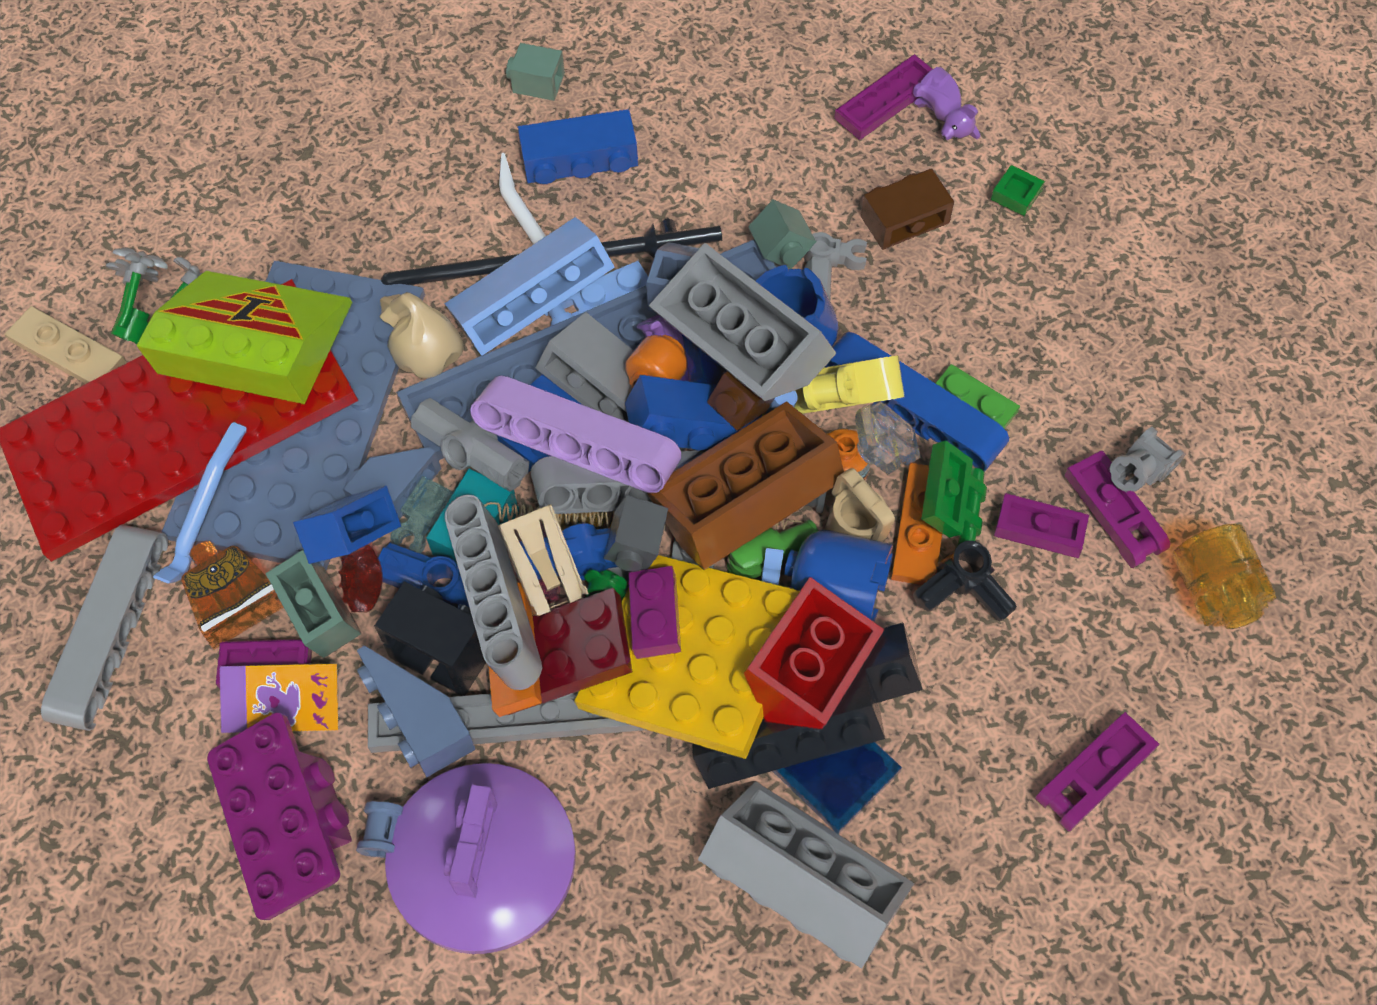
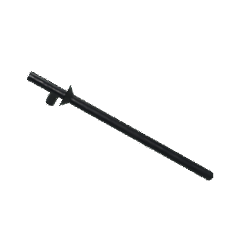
(648, 243)

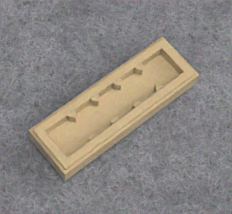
(62, 346)

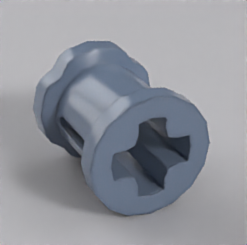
(379, 829)

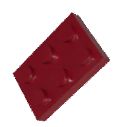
(581, 645)

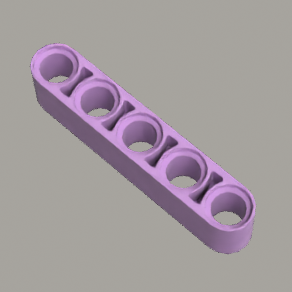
(576, 434)

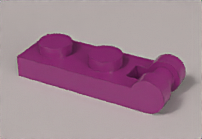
(1117, 510)
(1098, 770)

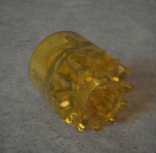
(1224, 576)

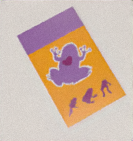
(299, 691)

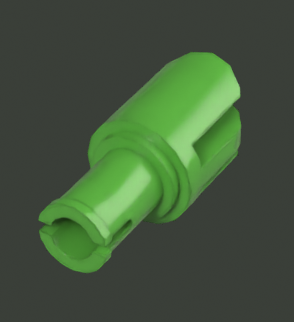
(750, 557)

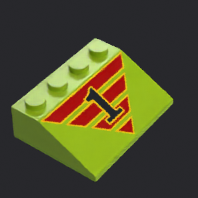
(245, 335)

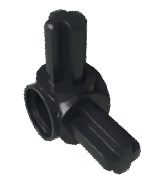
(954, 579)

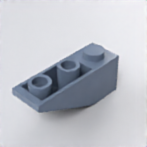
(423, 714)

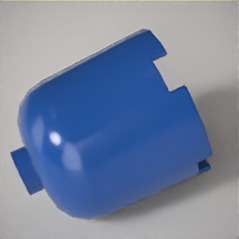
(803, 294)
(844, 565)

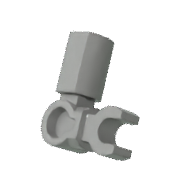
(831, 252)

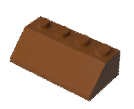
(748, 484)

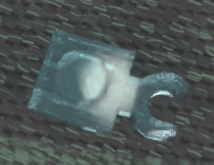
(422, 512)

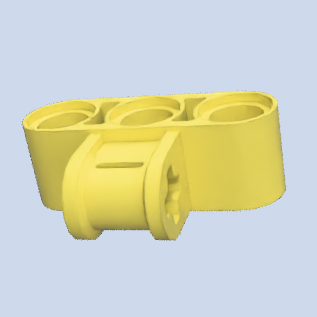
(852, 385)

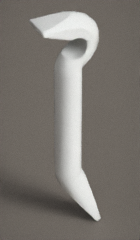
(516, 204)

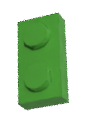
(978, 395)

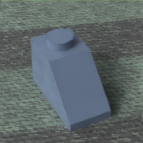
(396, 471)

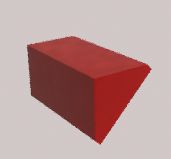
(811, 658)

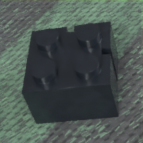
(425, 628)

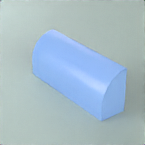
(530, 285)

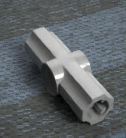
(469, 445)

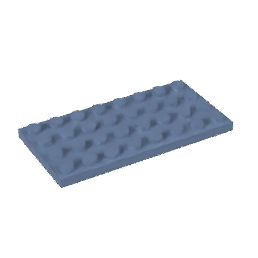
(309, 469)

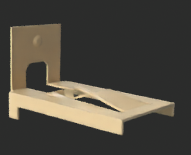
(531, 535)

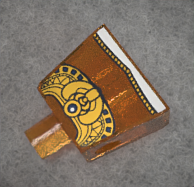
(227, 592)

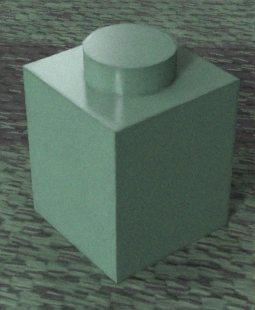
(536, 71)
(782, 234)

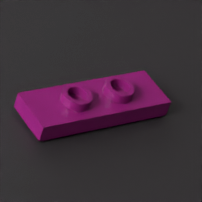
(882, 98)

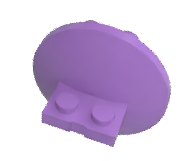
(481, 858)

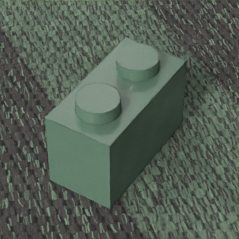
(313, 604)

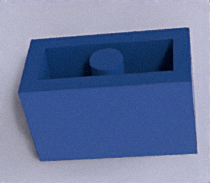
(347, 525)

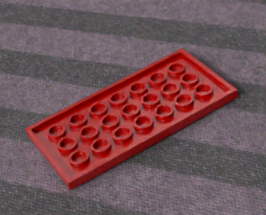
(140, 442)

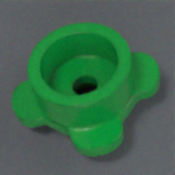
(603, 581)

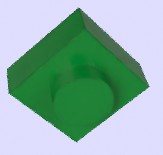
(1017, 190)

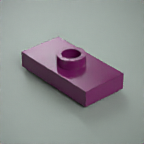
(262, 653)

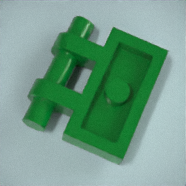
(954, 493)

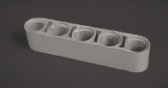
(581, 490)
(493, 593)
(102, 627)

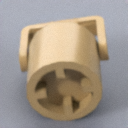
(858, 509)

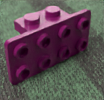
(279, 815)

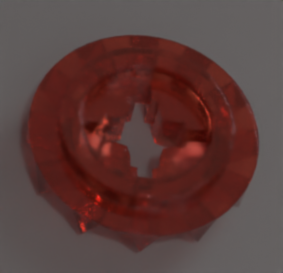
(361, 579)

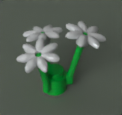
(130, 321)

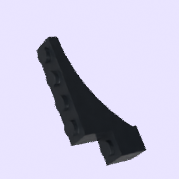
(857, 720)

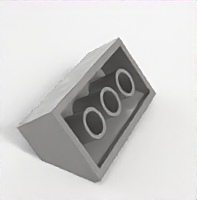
(742, 326)
(805, 873)

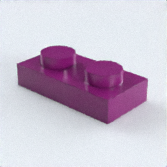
(1041, 525)
(654, 612)

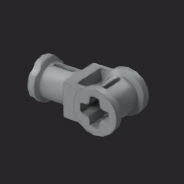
(1147, 459)

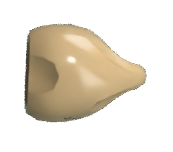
(421, 336)

